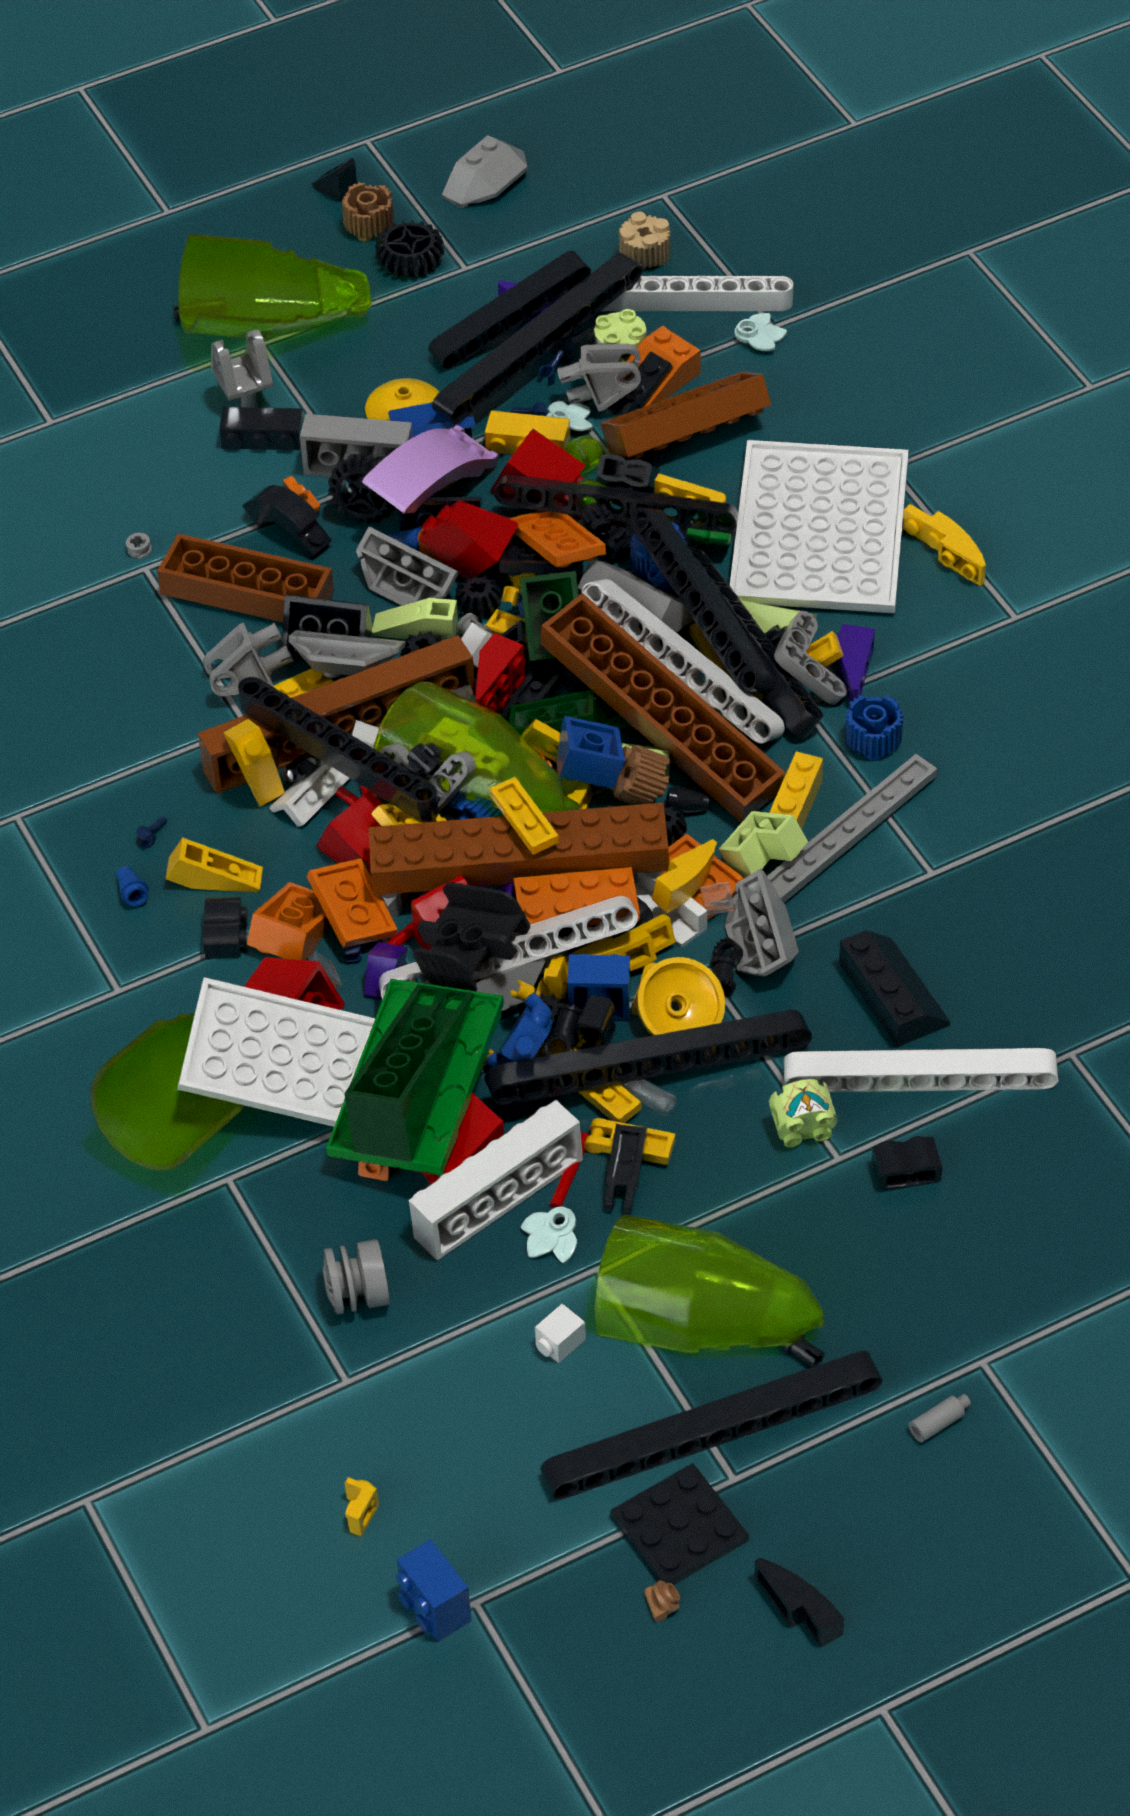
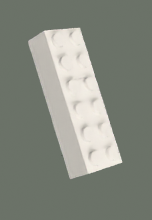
(495, 1179)

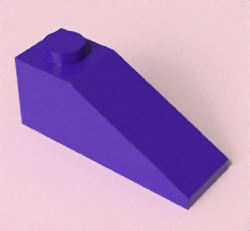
(857, 647)

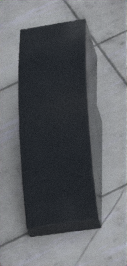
(799, 1602)

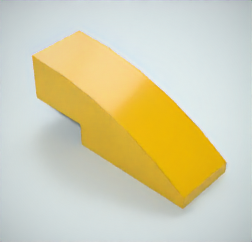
(684, 876)

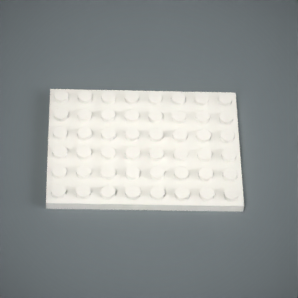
(820, 526)

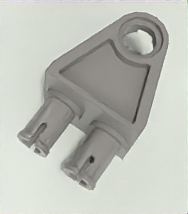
(603, 373)
(243, 374)
(243, 658)

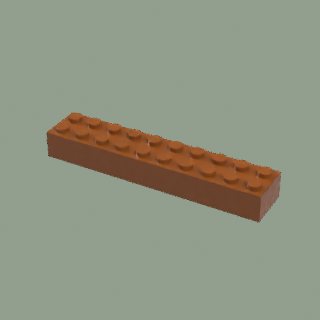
(356, 697)
(662, 707)
(492, 853)

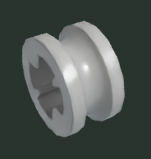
(142, 551)

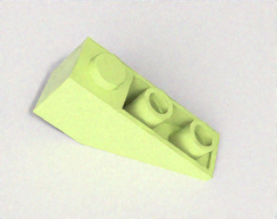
(424, 616)

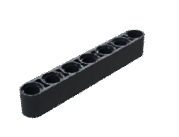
(508, 310)

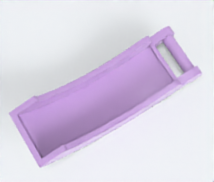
(427, 465)

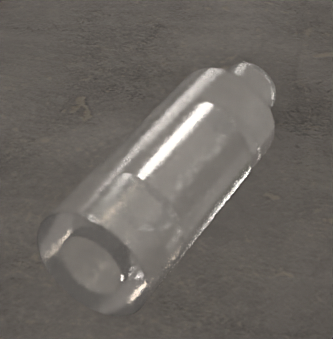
(651, 1096)

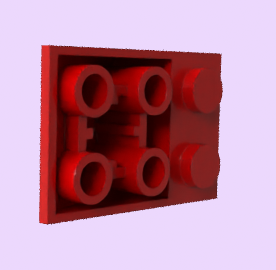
(499, 672)

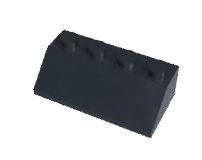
(890, 987)

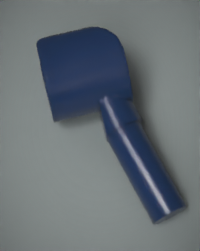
(549, 370)
(538, 409)
(146, 835)
(353, 953)

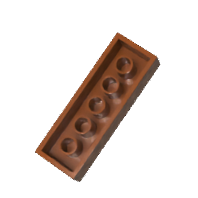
(686, 414)
(238, 577)

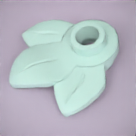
(759, 332)
(575, 412)
(548, 1237)

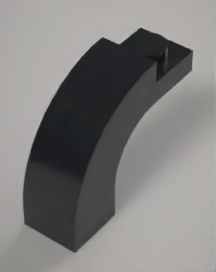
(292, 513)

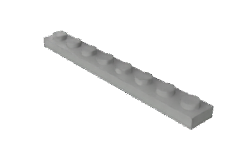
(852, 826)

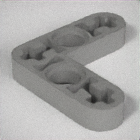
(797, 662)
(447, 769)

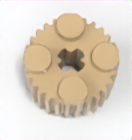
(645, 239)

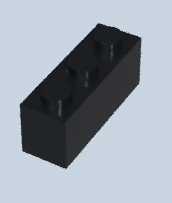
(261, 428)

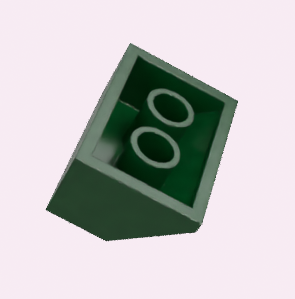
(542, 599)
(553, 709)

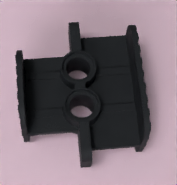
(468, 932)

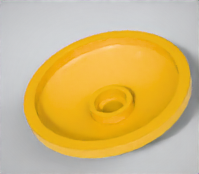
(397, 395)
(687, 984)

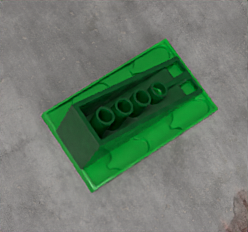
(415, 1076)

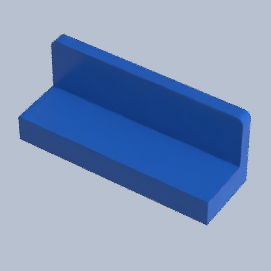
(425, 419)

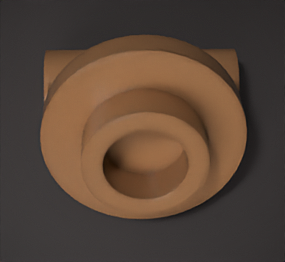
(662, 1599)

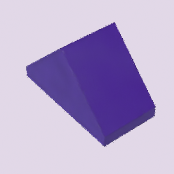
(380, 960)

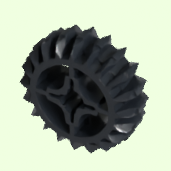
(409, 249)
(360, 503)

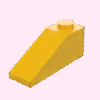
(255, 761)
(211, 869)

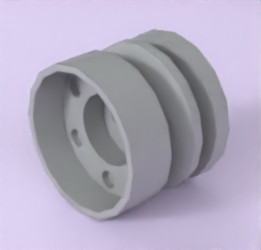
(356, 1276)

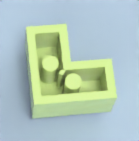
(762, 838)

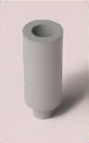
(939, 1417)

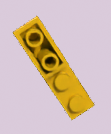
(952, 542)
(637, 943)

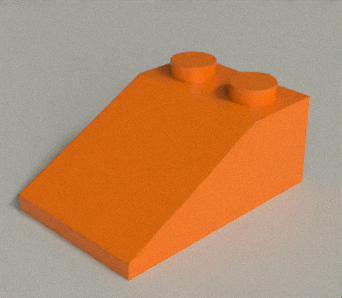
(674, 349)
(289, 923)

